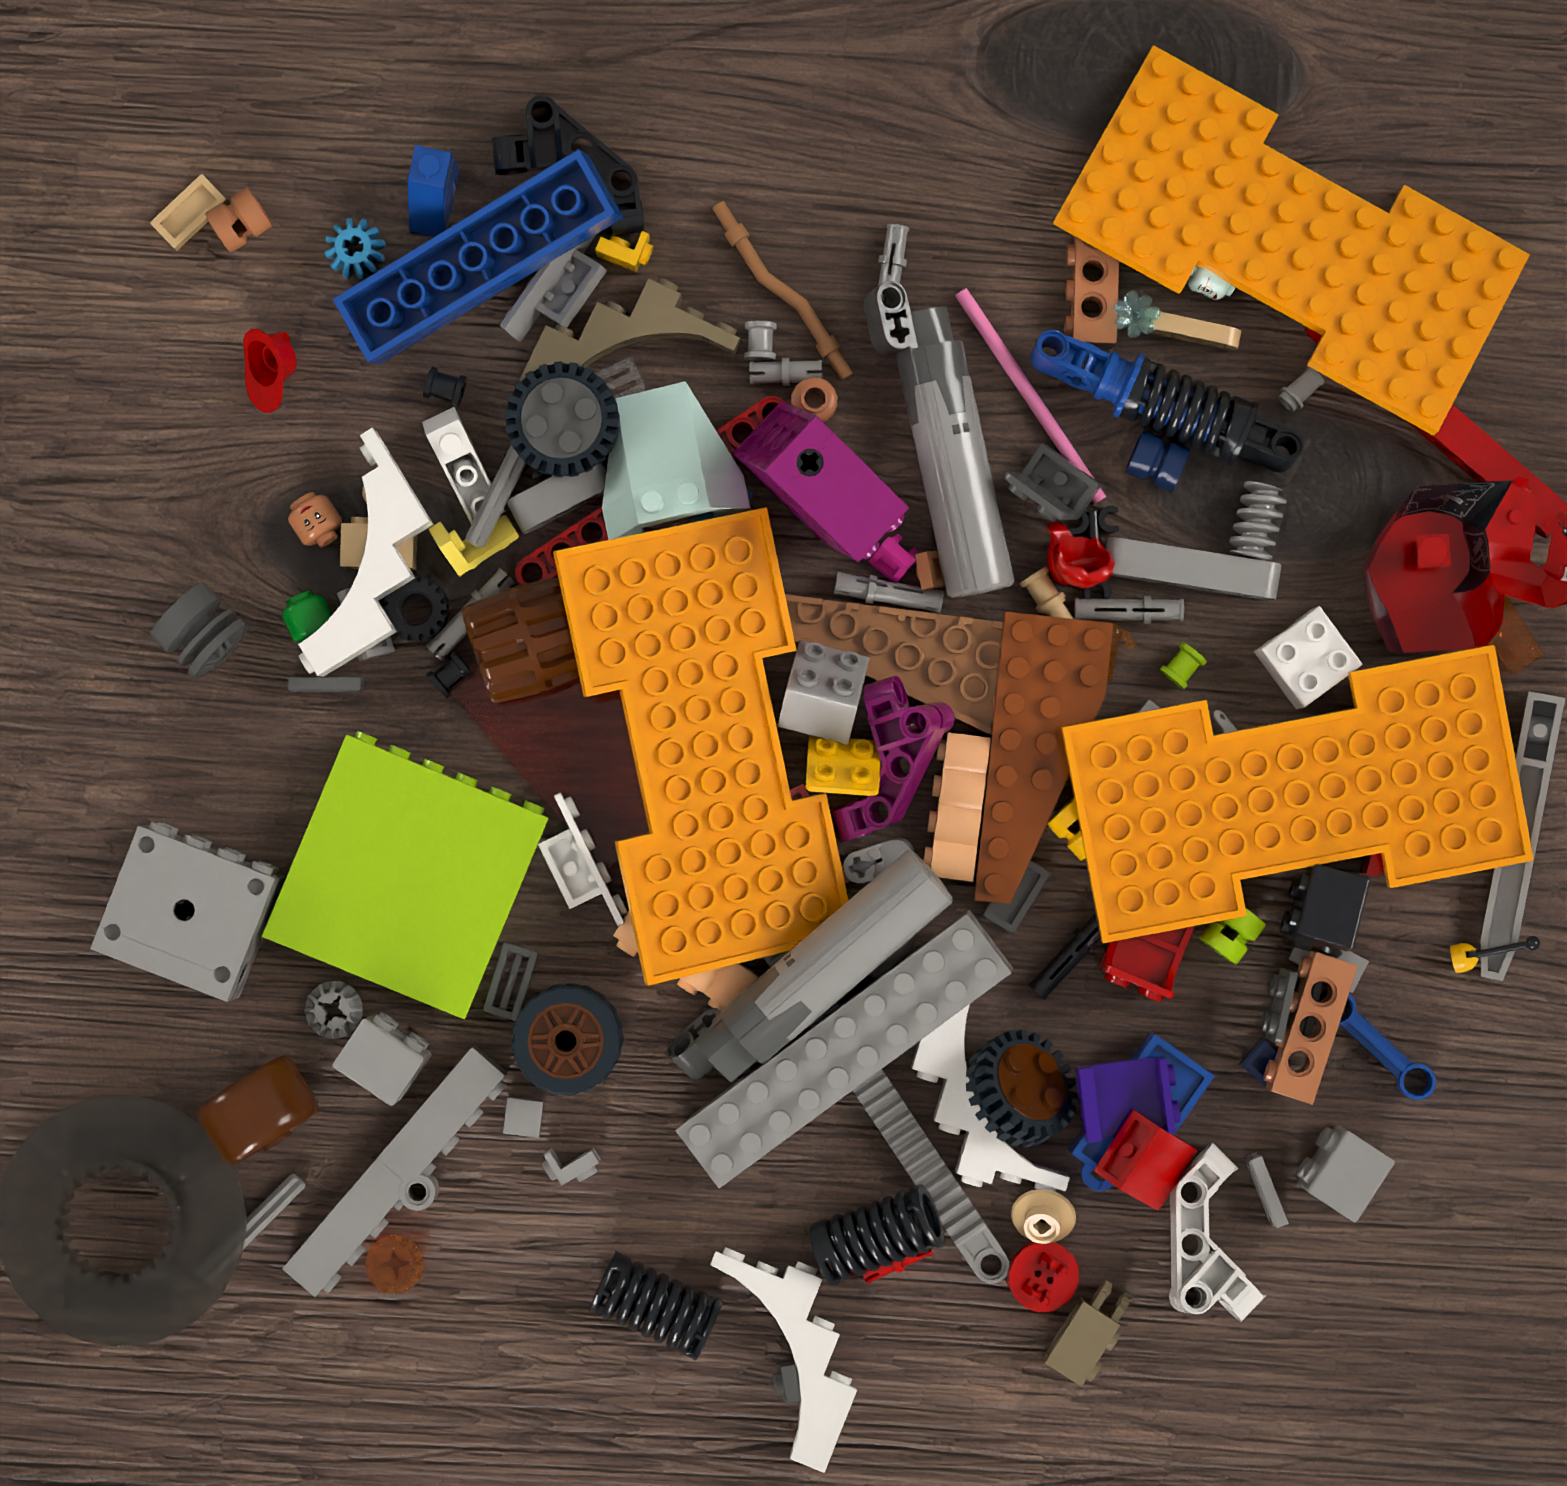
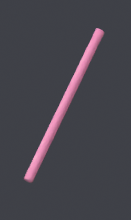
(1022, 384)

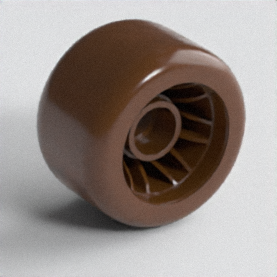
(257, 1110)

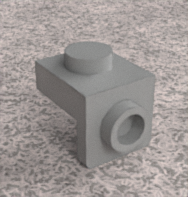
(580, 1167)

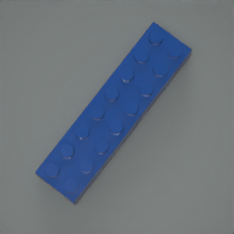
(478, 257)

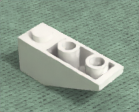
(458, 460)

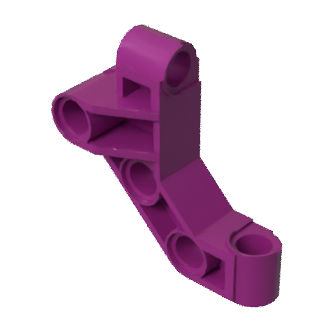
(897, 733)

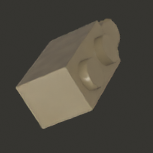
(1086, 1336)

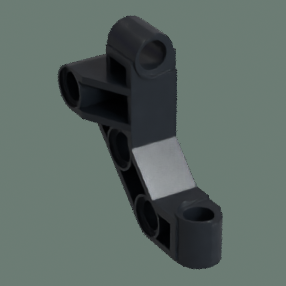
(552, 142)

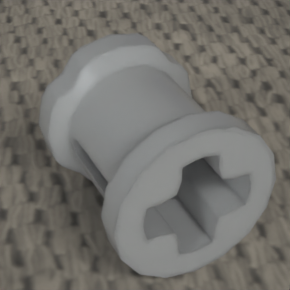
(760, 341)

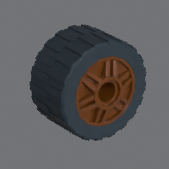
(551, 1063)

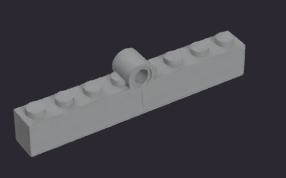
(394, 1172)

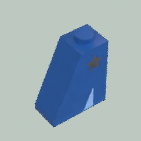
(431, 190)

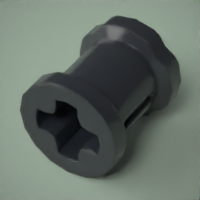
(444, 386)
(450, 674)

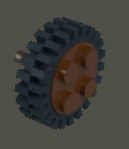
(1021, 1088)

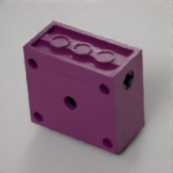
(821, 481)

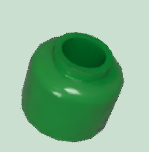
(305, 615)

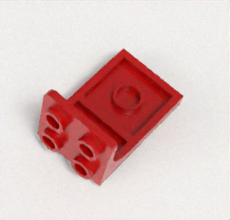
(1147, 961)

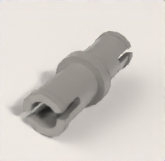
(784, 371)

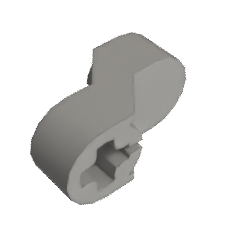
(862, 866)

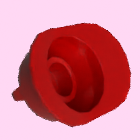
(267, 364)

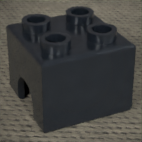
(1324, 910)

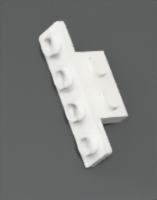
(574, 865)

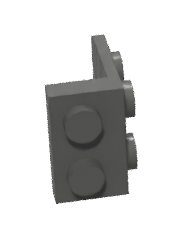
(1054, 484)
(1282, 989)

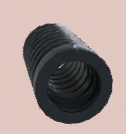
(876, 1229)
(658, 1300)

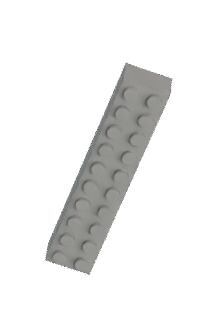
(844, 1048)

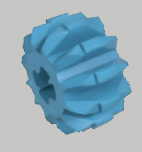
(359, 260)

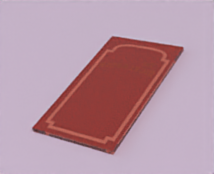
(570, 749)

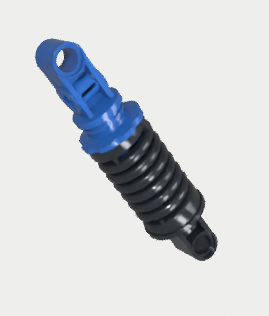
(1170, 400)

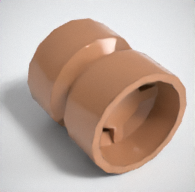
(246, 208)

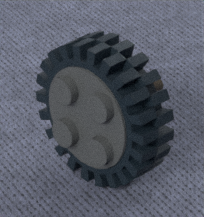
(562, 419)

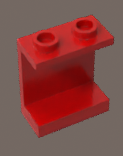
(1145, 1160)

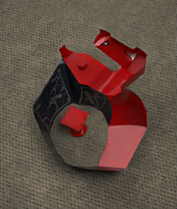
(1451, 560)

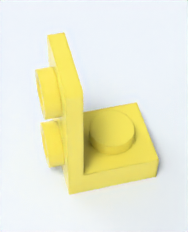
(464, 555)

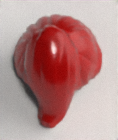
(1077, 559)

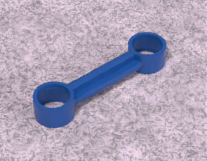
(1383, 1050)

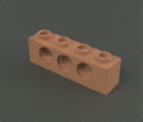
(1101, 329)
(1304, 1083)

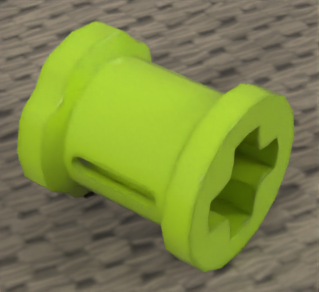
(1183, 665)

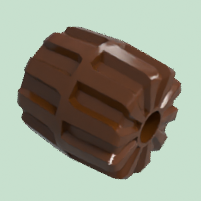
(522, 640)

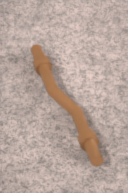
(738, 236)

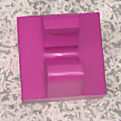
(893, 559)

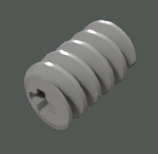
(1257, 521)

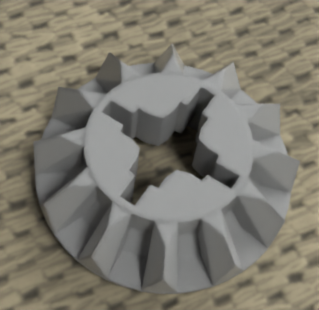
(349, 1004)

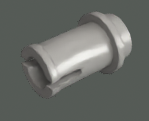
(1300, 389)

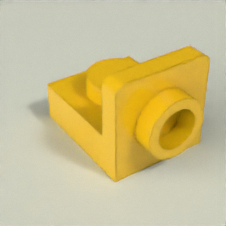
(619, 252)

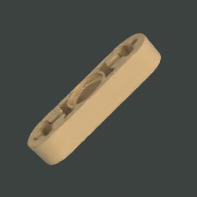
(1197, 331)

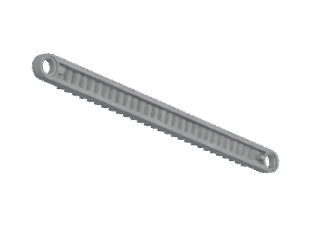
(926, 1167)

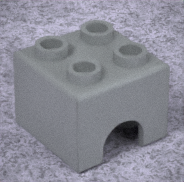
(823, 691)
(383, 1058)
(1344, 1171)

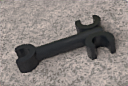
(1094, 523)

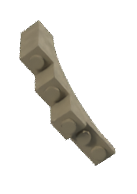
(609, 329)

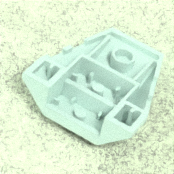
(667, 464)

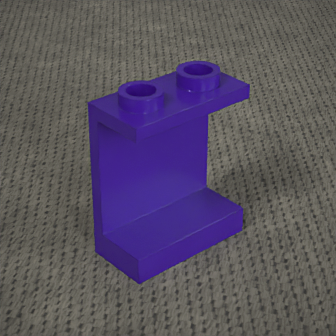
(1114, 1089)

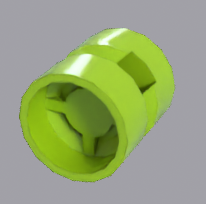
(1246, 927)

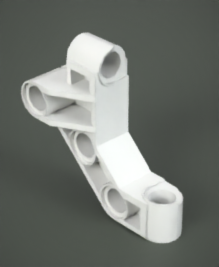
(1209, 1268)

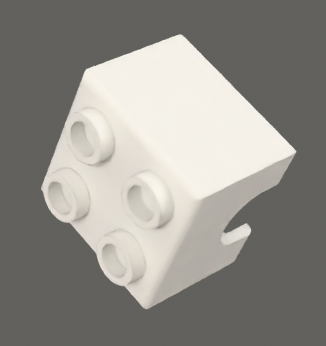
(1308, 658)

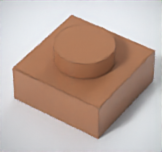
(929, 570)

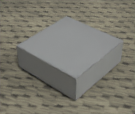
(523, 1117)

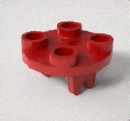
(1034, 1290)

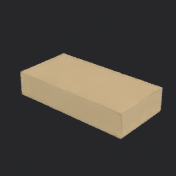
(187, 212)

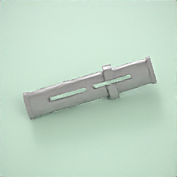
(895, 237)
(888, 592)
(1172, 609)
(456, 629)

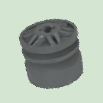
(193, 625)

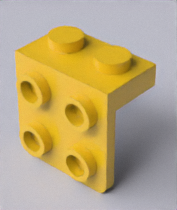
(843, 767)

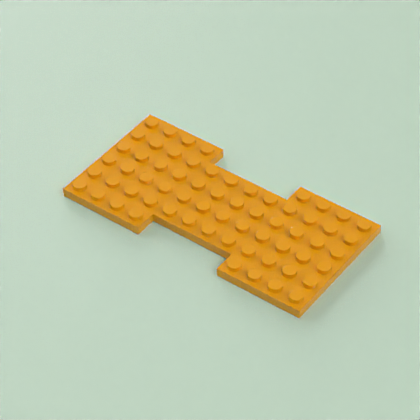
(1391, 292)
(683, 636)
(1404, 774)

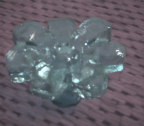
(1136, 314)

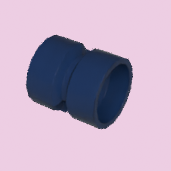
(1158, 461)

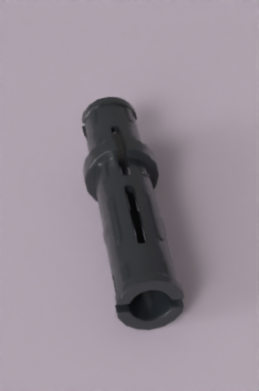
(1043, 984)

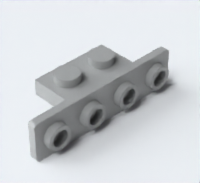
(555, 292)

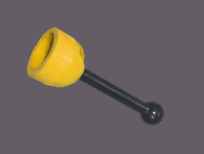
(1466, 956)

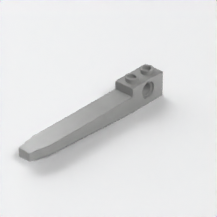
(1511, 882)

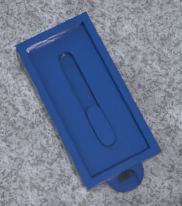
(1190, 1085)

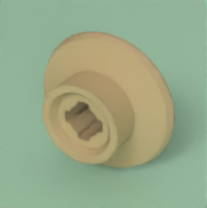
(1044, 1205)

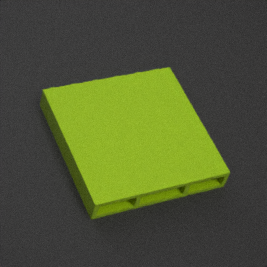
(406, 874)

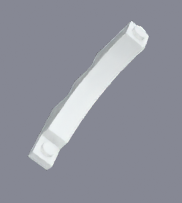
(392, 520)

